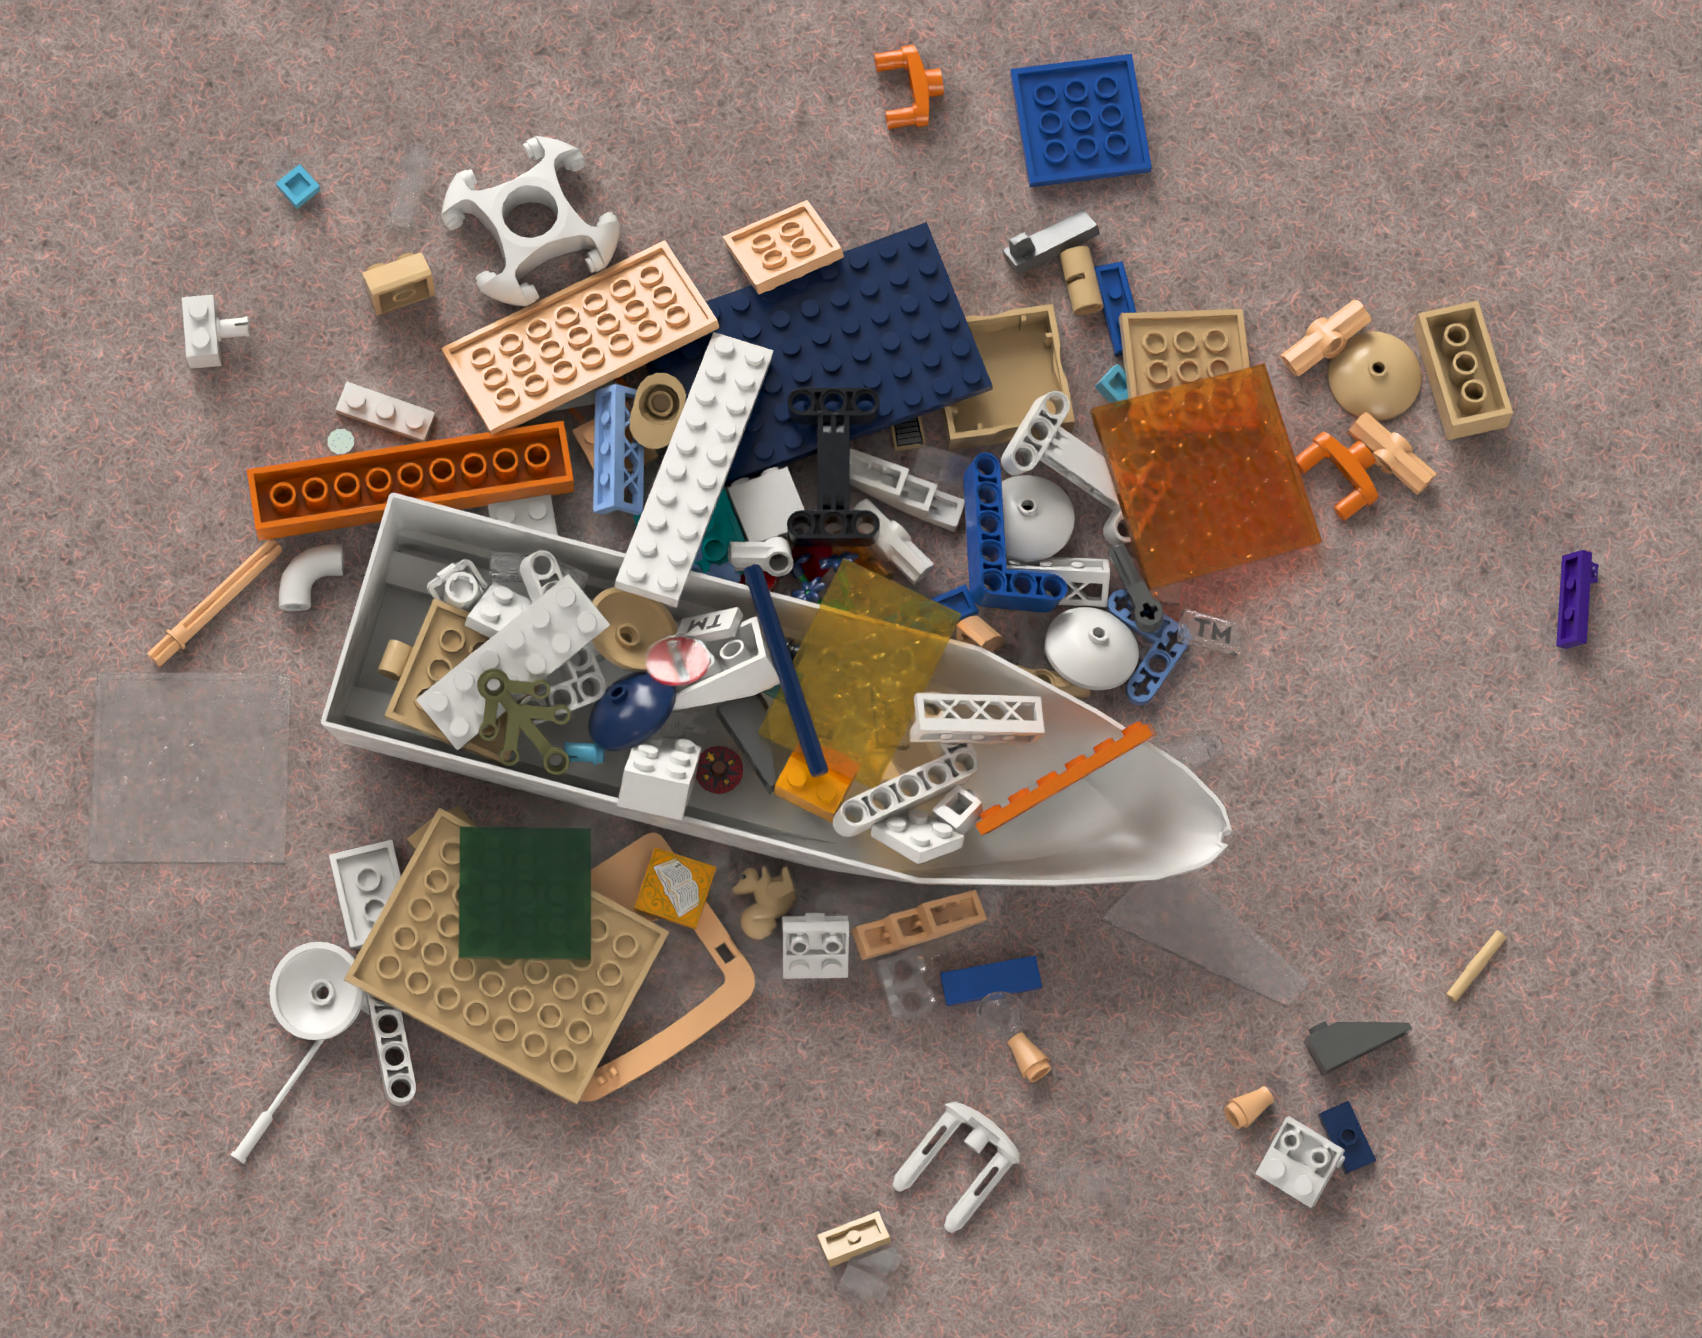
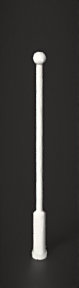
(266, 1117)

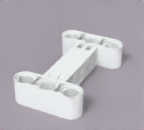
(1066, 456)

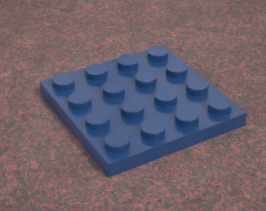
(1080, 120)

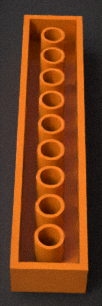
(446, 472)

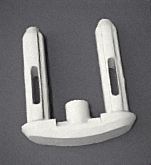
(983, 1132)

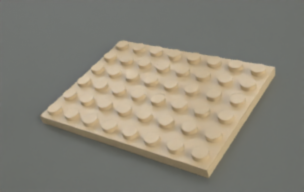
(525, 1014)

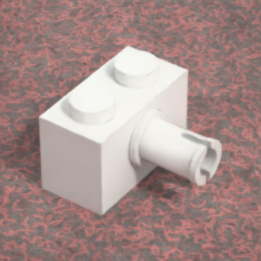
(205, 330)

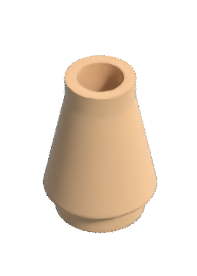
(1029, 1058)
(1247, 1107)

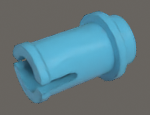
(584, 752)

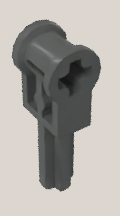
(1136, 590)

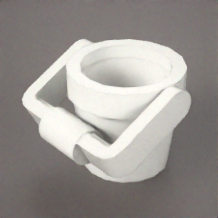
(461, 587)

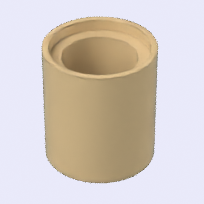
(394, 659)

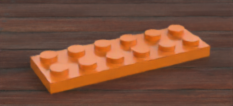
(1054, 783)

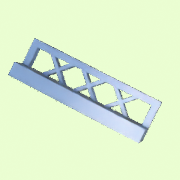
(611, 449)

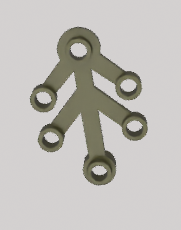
(520, 716)

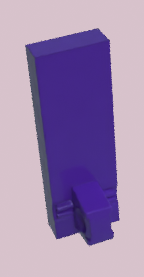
(1575, 581)

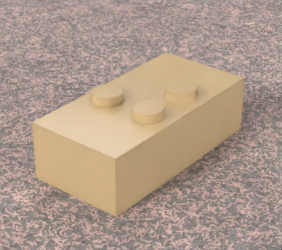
(1462, 370)

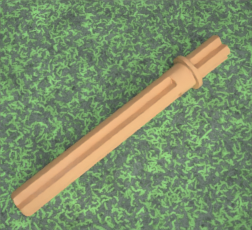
(214, 602)

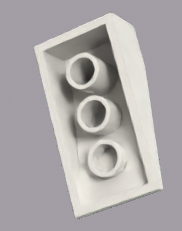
(736, 669)

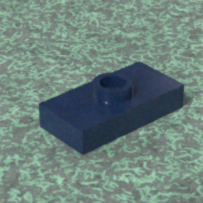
(1345, 1131)

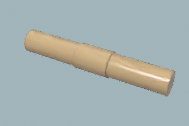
(1476, 966)

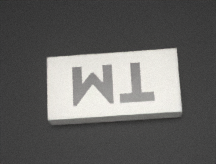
(712, 625)

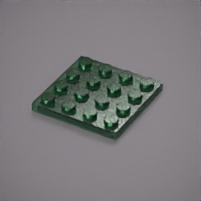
(524, 893)

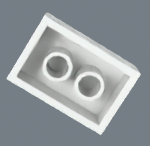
(660, 776)

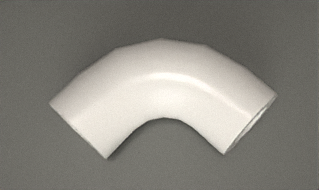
(304, 571)

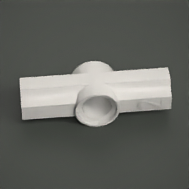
(896, 545)

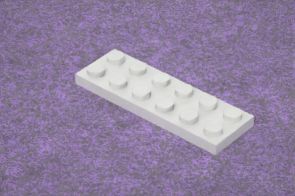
(524, 649)

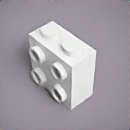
(765, 505)

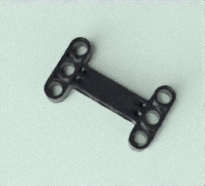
(833, 467)

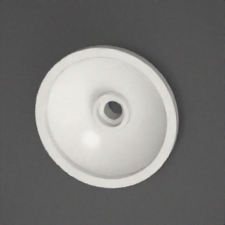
(1040, 531)
(1087, 659)
(298, 988)

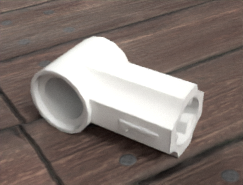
(749, 553)

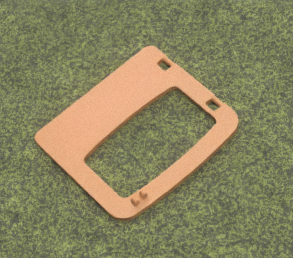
(621, 882)

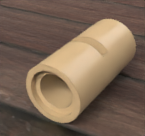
(1081, 280)

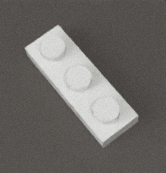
(385, 412)

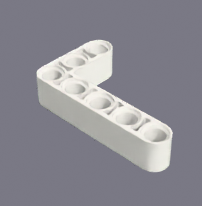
(572, 675)
(916, 781)
(388, 1041)

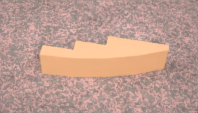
(979, 633)
(918, 924)

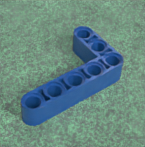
(993, 546)

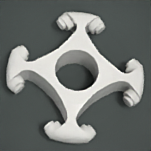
(526, 253)

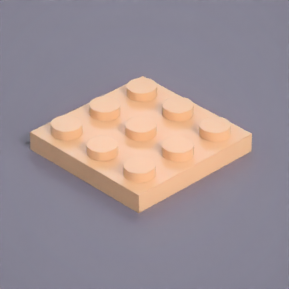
(783, 247)

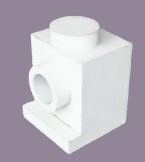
(959, 802)

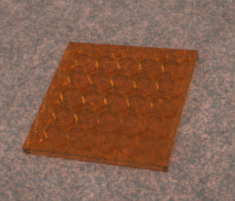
(1205, 476)

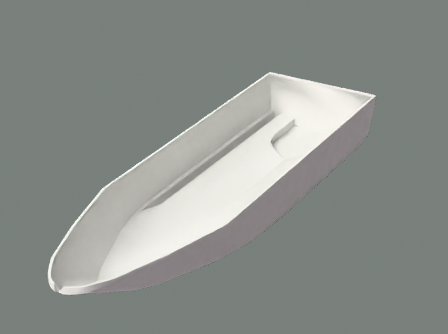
(1117, 825)

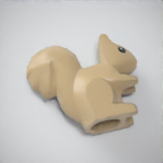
(773, 899)

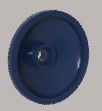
(630, 711)

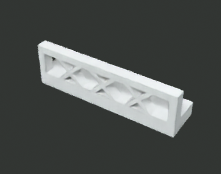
(1072, 571)
(977, 730)

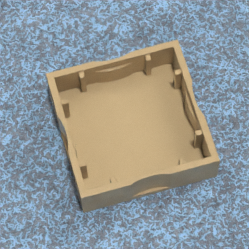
(1023, 364)

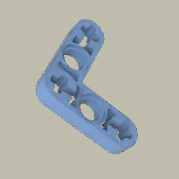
(1157, 638)

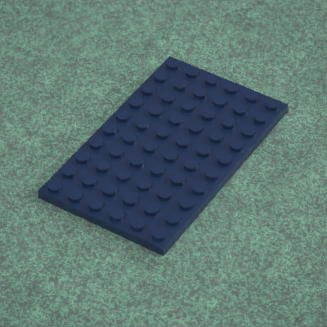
(863, 322)

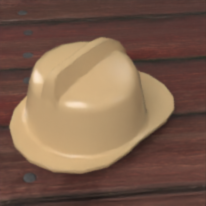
(657, 410)

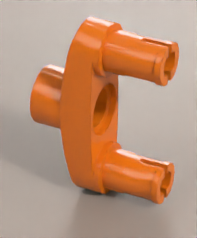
(923, 82)
(1352, 462)

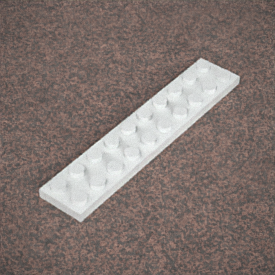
(694, 470)

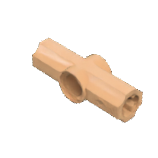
(1326, 338)
(1392, 453)

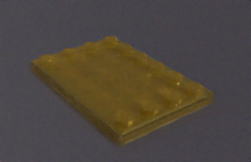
(861, 671)

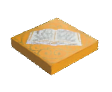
(675, 888)

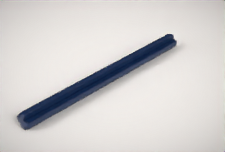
(785, 670)

